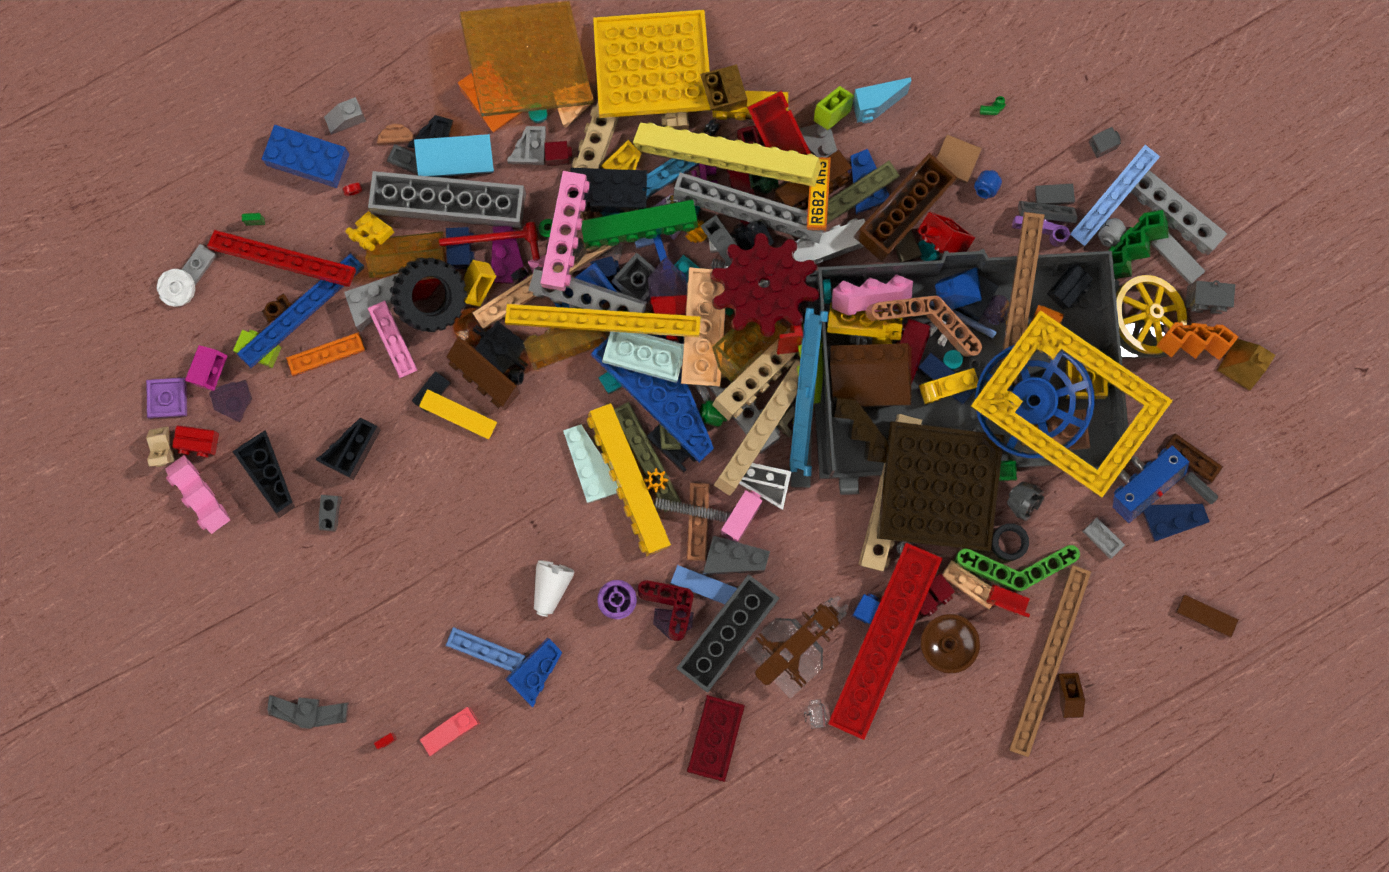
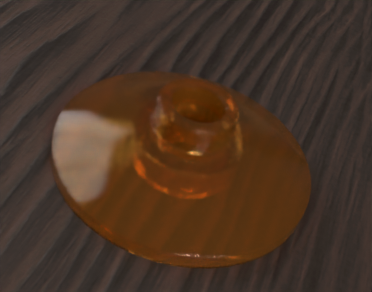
(461, 327)

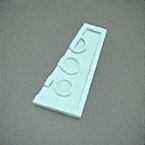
(589, 465)

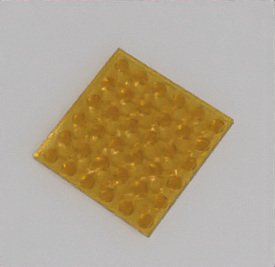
(525, 58)

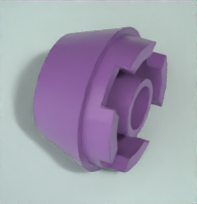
(617, 599)

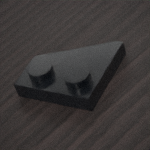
(436, 128)

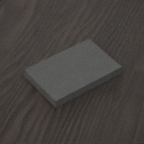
(1150, 339)

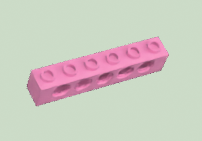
(569, 182)

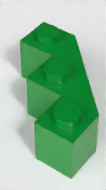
(1136, 242)

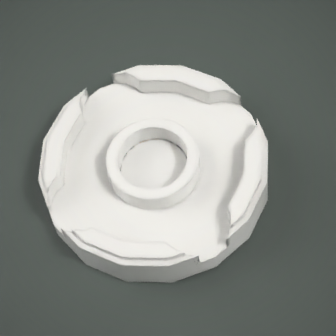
(176, 287)

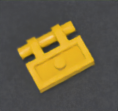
(371, 226)

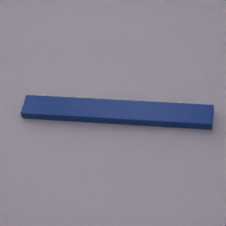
(293, 317)

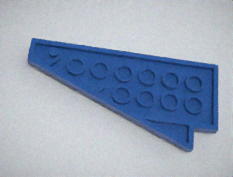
(667, 402)

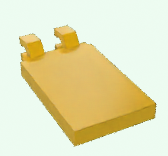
(862, 326)

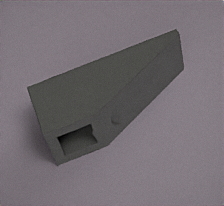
(718, 236)

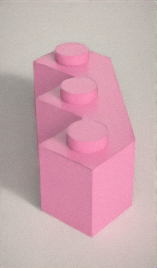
(851, 298)
(197, 494)

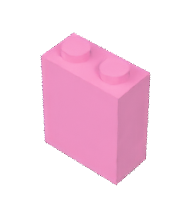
(741, 516)

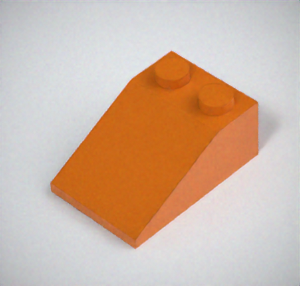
(493, 122)

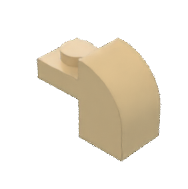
(160, 447)

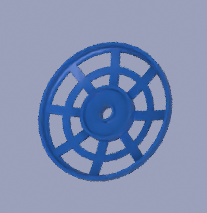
(1048, 400)

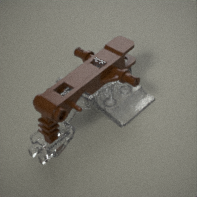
(790, 651)

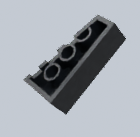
(263, 468)

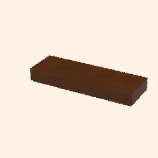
(1198, 461)
(1207, 616)

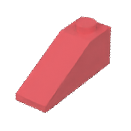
(450, 731)

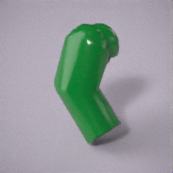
(995, 108)

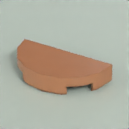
(394, 135)

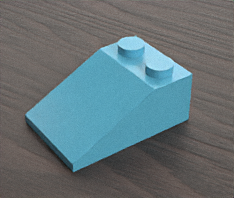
(876, 99)

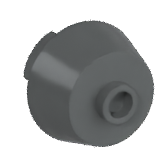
(1025, 499)

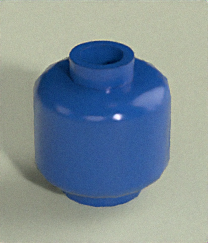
(987, 184)

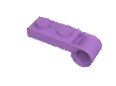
(1048, 229)

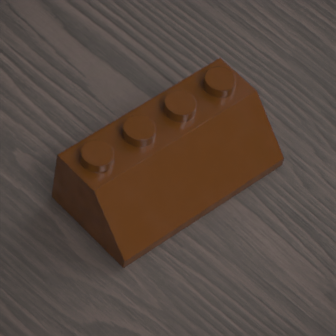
(482, 373)

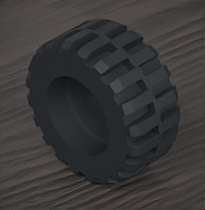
(452, 303)

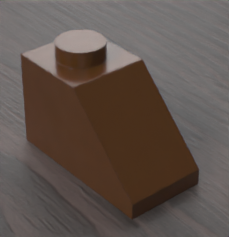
(1071, 695)

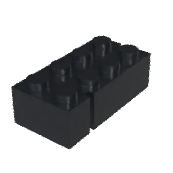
(614, 189)

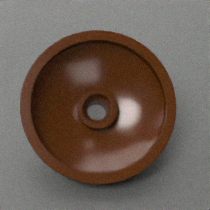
(964, 643)

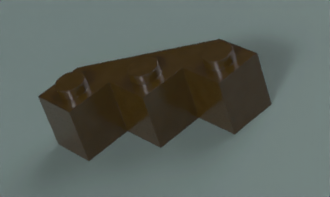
(861, 428)

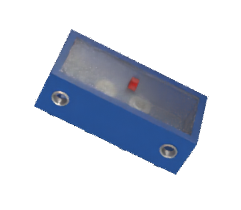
(1150, 484)

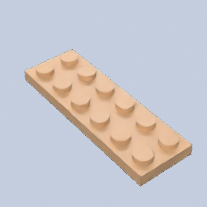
(698, 360)

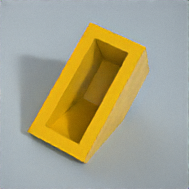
(478, 281)

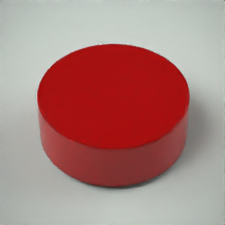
(352, 189)

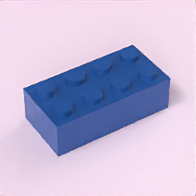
(305, 156)

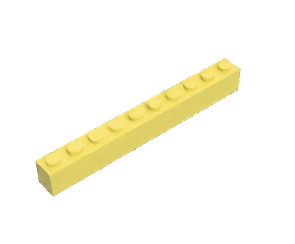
(728, 154)

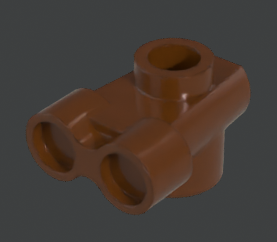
(279, 306)

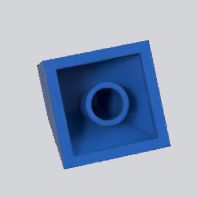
(959, 288)

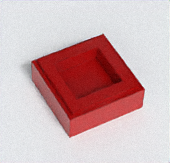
(385, 741)

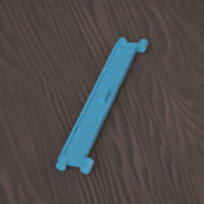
(806, 390)

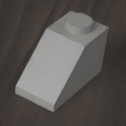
(344, 116)

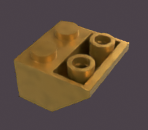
(724, 89)

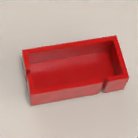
(777, 124)

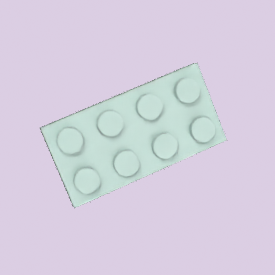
(645, 354)

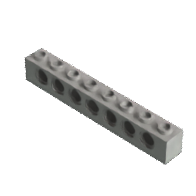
(745, 206)

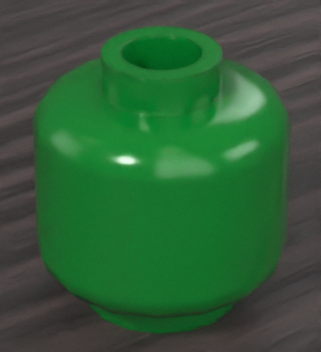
(711, 415)

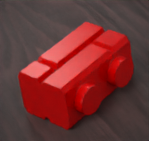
(195, 440)

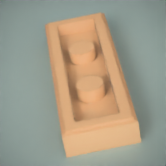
(967, 583)

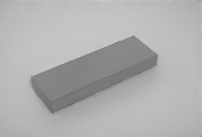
(1178, 258)

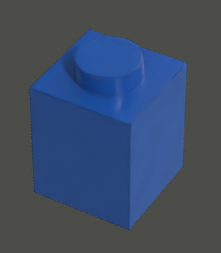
(866, 608)

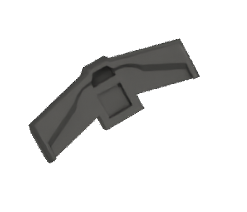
(307, 712)

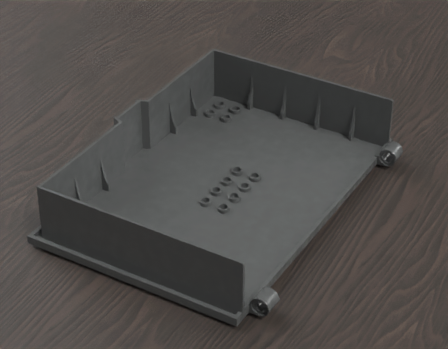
(1091, 319)

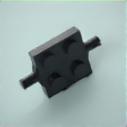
(500, 347)

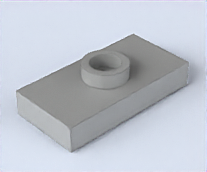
(199, 262)
(1103, 538)

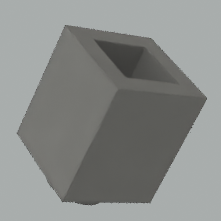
(1105, 142)

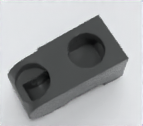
(329, 512)

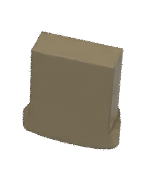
(782, 425)

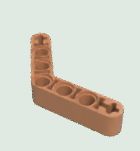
(935, 317)

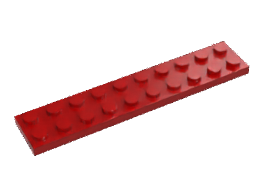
(885, 641)

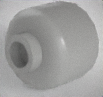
(1111, 232)

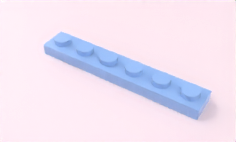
(1114, 195)

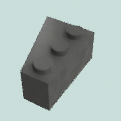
(734, 557)

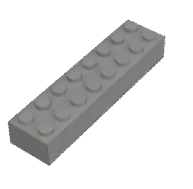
(447, 199)

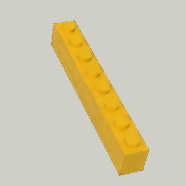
(629, 480)

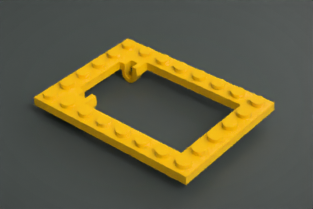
(1051, 337)

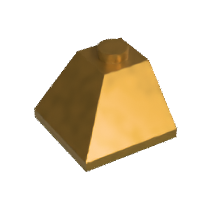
(1245, 363)

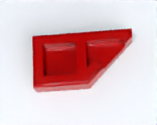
(424, 289)

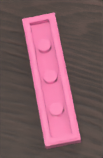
(392, 339)

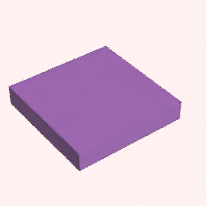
(166, 398)

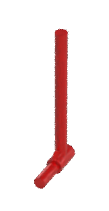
(529, 233)

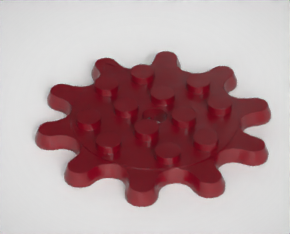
(770, 303)

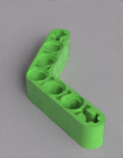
(1011, 574)

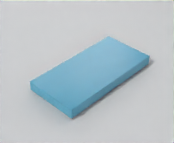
(453, 156)

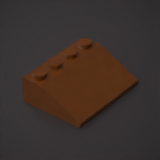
(872, 373)

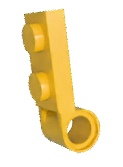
(948, 386)

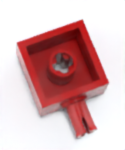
(945, 234)

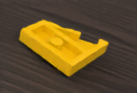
(624, 158)

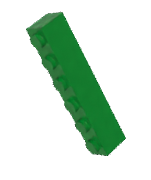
(639, 224)

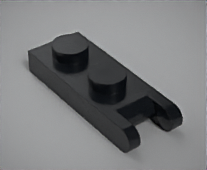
(676, 456)

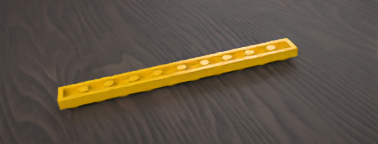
(603, 320)

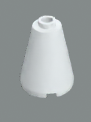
(550, 586)

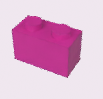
(206, 368)

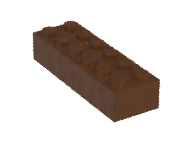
(905, 207)

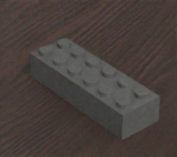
(727, 633)

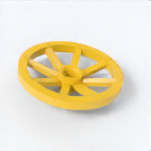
(1151, 312)

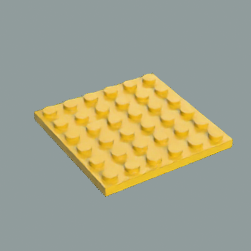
(651, 63)

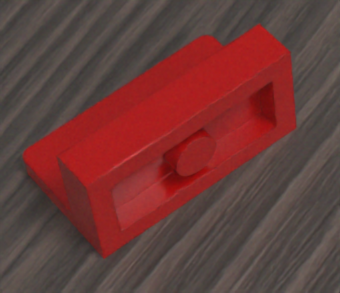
(789, 342)
(1008, 601)

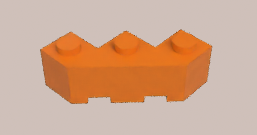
(1196, 338)

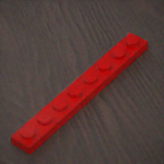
(281, 258)

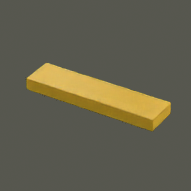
(458, 414)

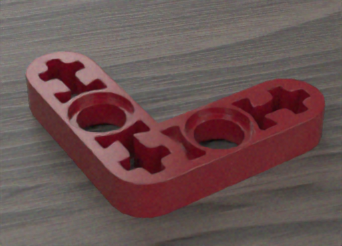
(674, 600)

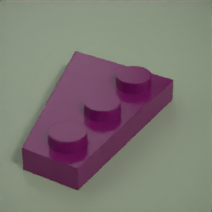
(505, 257)

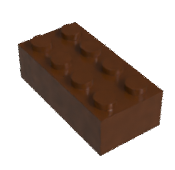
(797, 194)

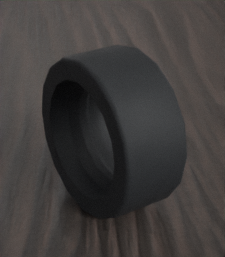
(1024, 542)

